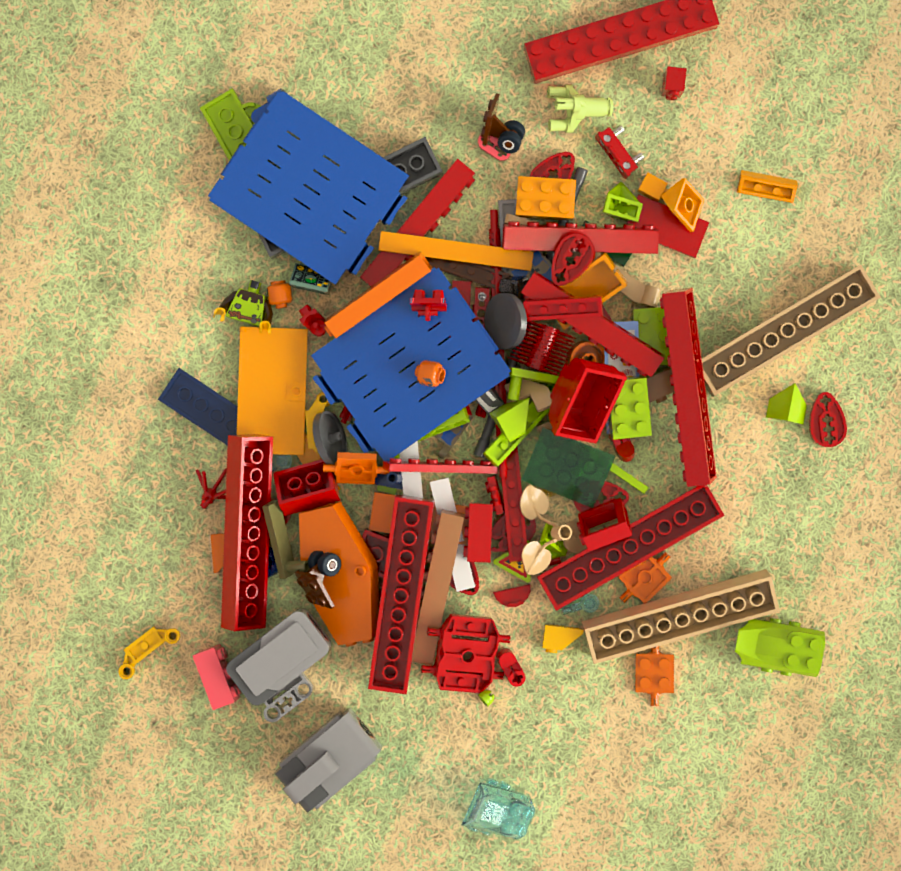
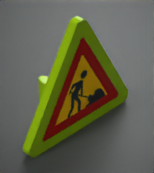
(514, 568)

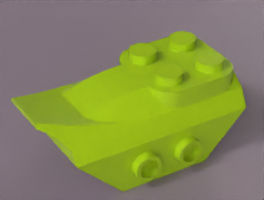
(781, 647)

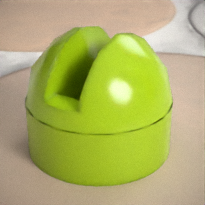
(485, 698)

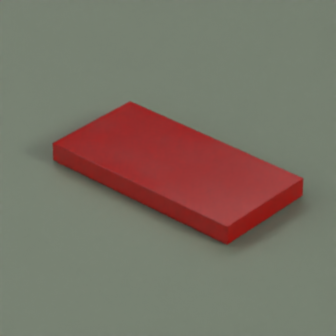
(671, 230)

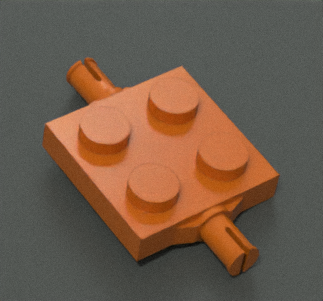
(355, 468)
(645, 579)
(654, 673)

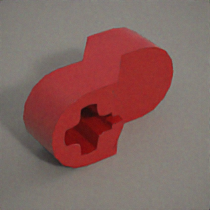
(625, 450)
(515, 674)

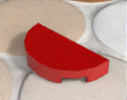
(513, 596)

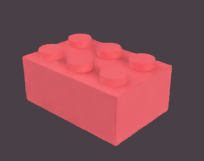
(217, 683)

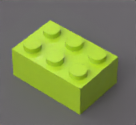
(651, 329)
(631, 411)

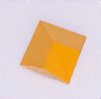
(684, 203)

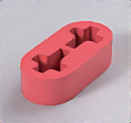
(491, 150)

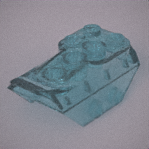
(499, 810)

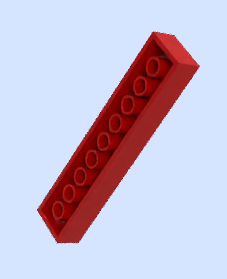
(618, 37)
(688, 386)
(246, 532)
(649, 537)
(401, 594)

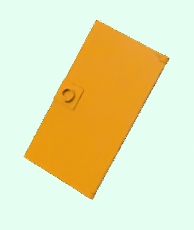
(273, 386)

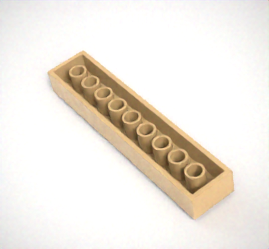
(788, 330)
(680, 616)

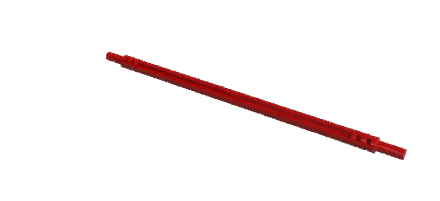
(494, 240)

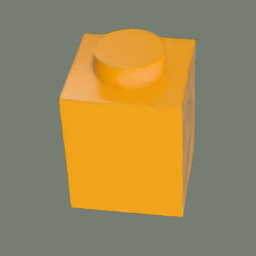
(652, 187)

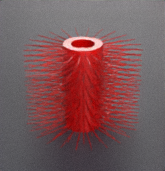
(543, 348)

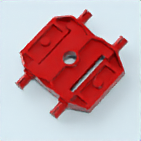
(462, 675)

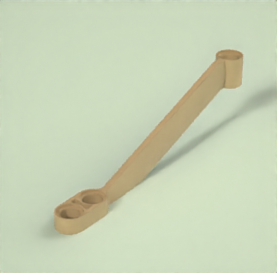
(635, 290)

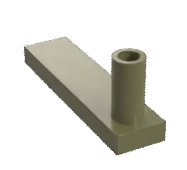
(280, 542)

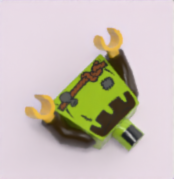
(247, 307)

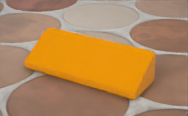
(767, 186)

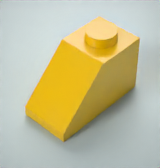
(559, 637)

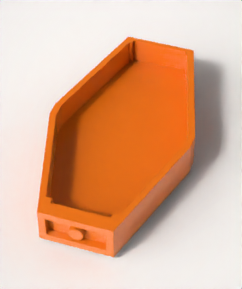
(355, 586)

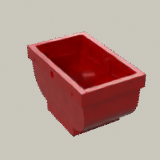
(584, 399)

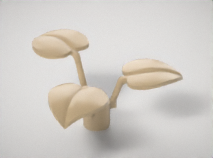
(534, 556)

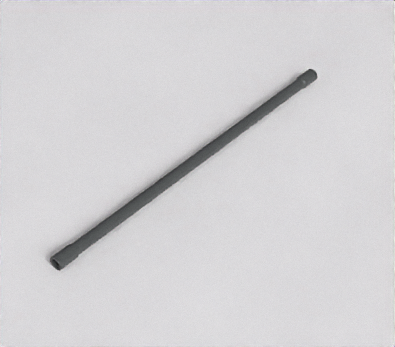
(484, 440)

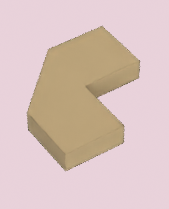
(539, 394)

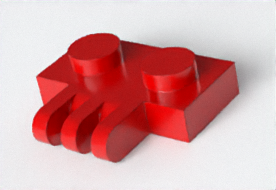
(493, 487)

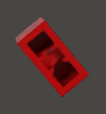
(673, 82)

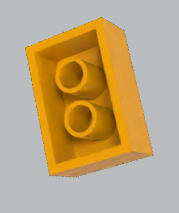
(545, 198)

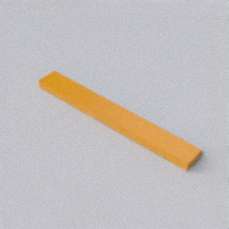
(455, 251)

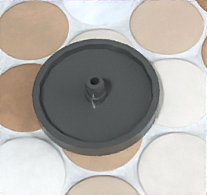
(505, 320)
(329, 436)

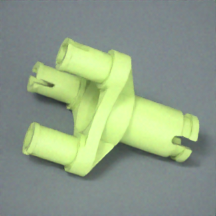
(577, 107)

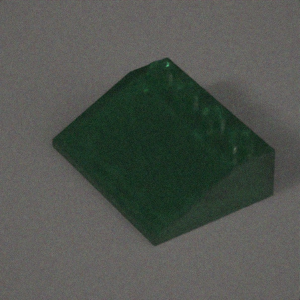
(568, 467)

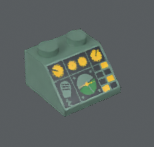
(309, 280)

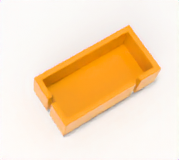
(597, 280)

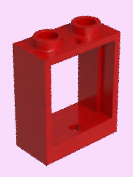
(600, 515)

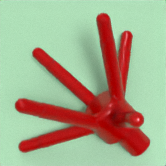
(210, 493)

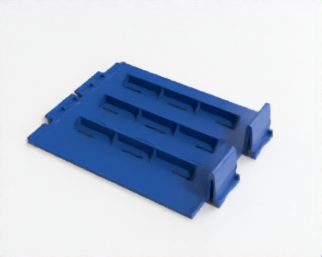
(267, 213)
(413, 417)

